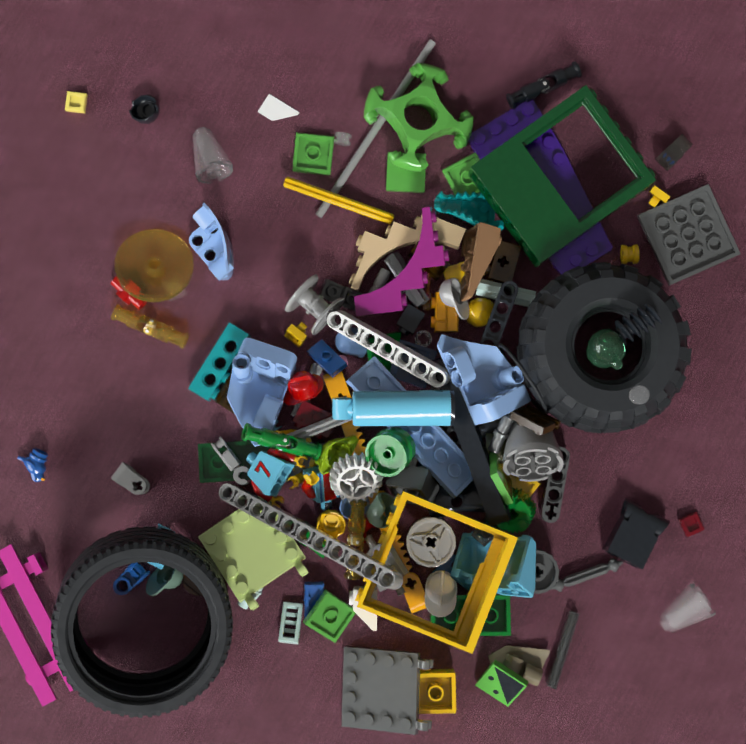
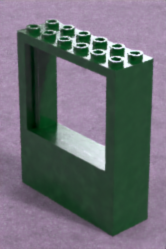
(529, 201)

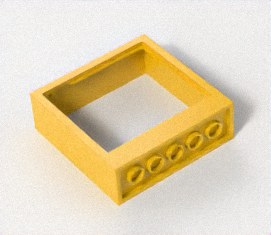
(480, 594)

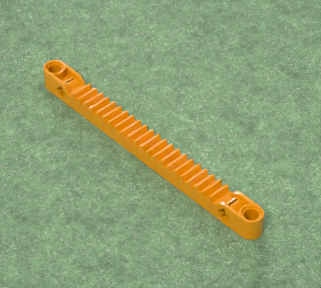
(414, 595)

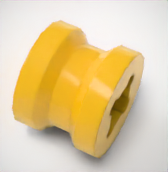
(629, 254)

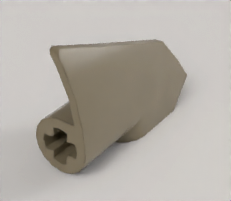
(523, 661)

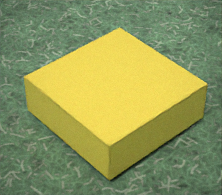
(76, 102)

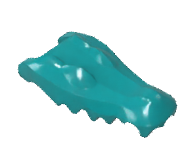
(468, 207)

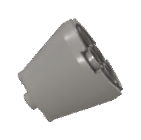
(531, 455)

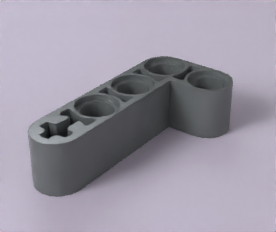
(559, 486)

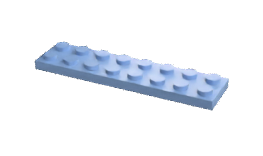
(432, 444)

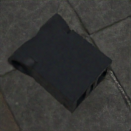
(635, 534)

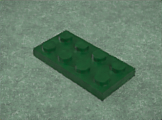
(215, 470)

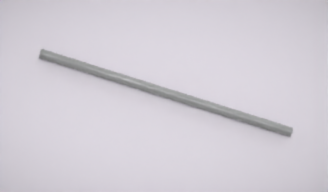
(373, 132)

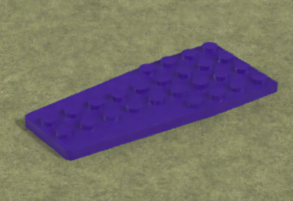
(557, 168)

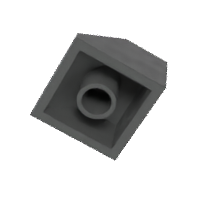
(415, 481)

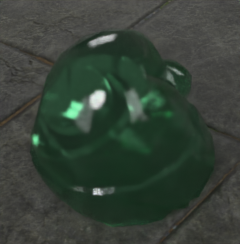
(606, 349)

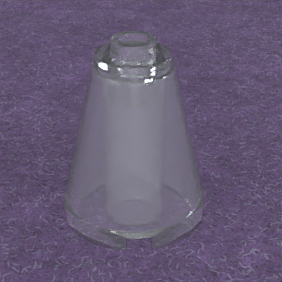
(209, 157)
(687, 609)

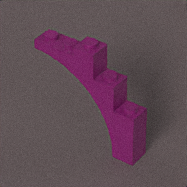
(427, 254)

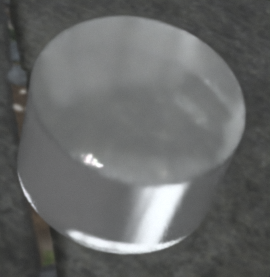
(639, 395)

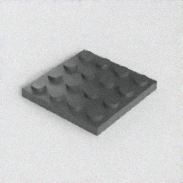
(688, 234)

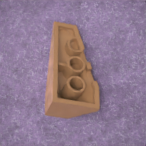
(478, 249)

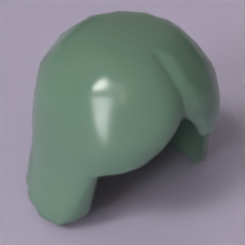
(382, 503)

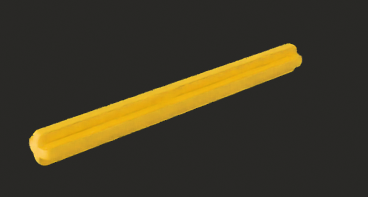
(338, 200)

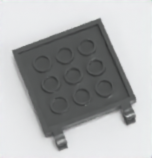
(383, 690)

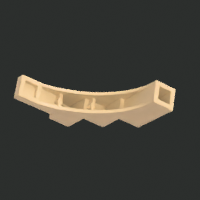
(398, 236)

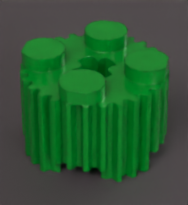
(523, 512)

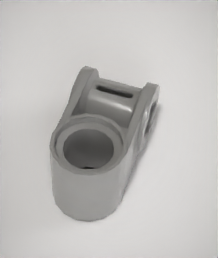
(128, 477)

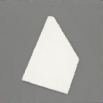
(276, 109)

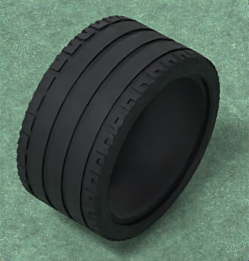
(141, 692)

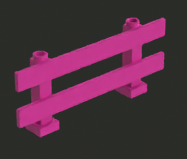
(19, 576)

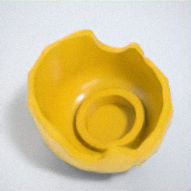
(479, 311)
(331, 522)

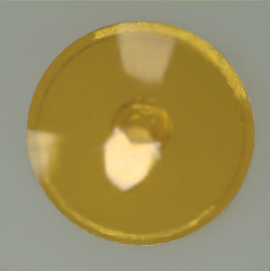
(154, 265)

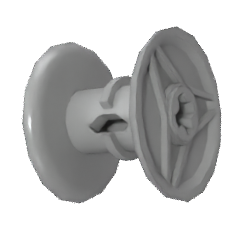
(313, 303)
(427, 554)

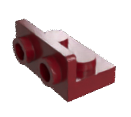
(310, 414)

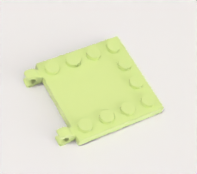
(251, 553)

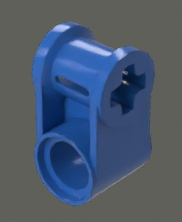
(132, 578)

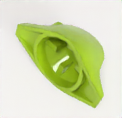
(333, 450)

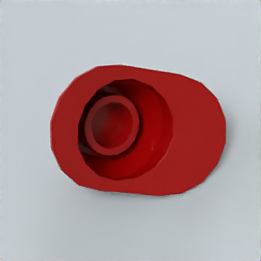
(302, 387)

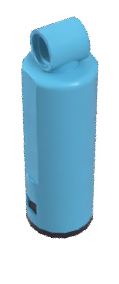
(397, 408)

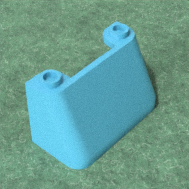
(519, 574)

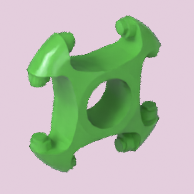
(427, 98)

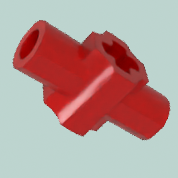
(127, 298)

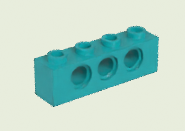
(199, 383)

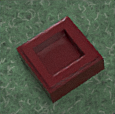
(691, 524)

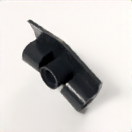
(470, 501)

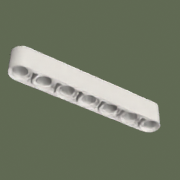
(379, 348)

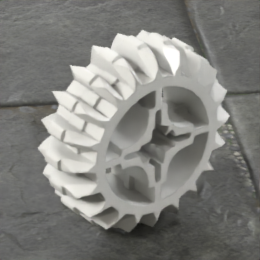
(360, 482)

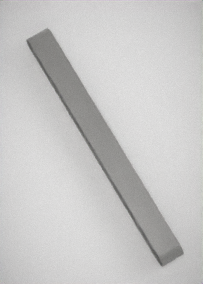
(315, 539)

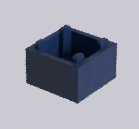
(406, 377)

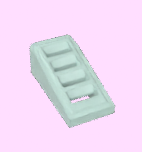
(291, 640)

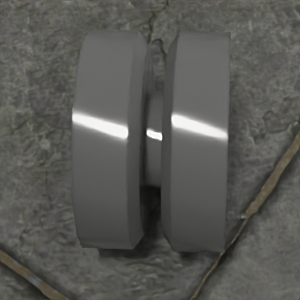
(547, 572)

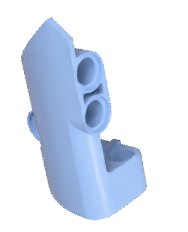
(217, 242)
(484, 378)
(260, 386)

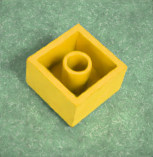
(437, 691)

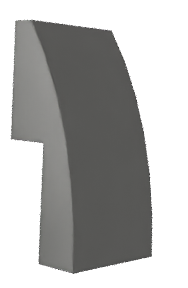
(333, 291)

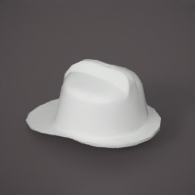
(440, 593)

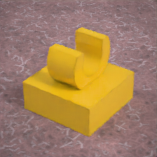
(658, 195)
(296, 334)

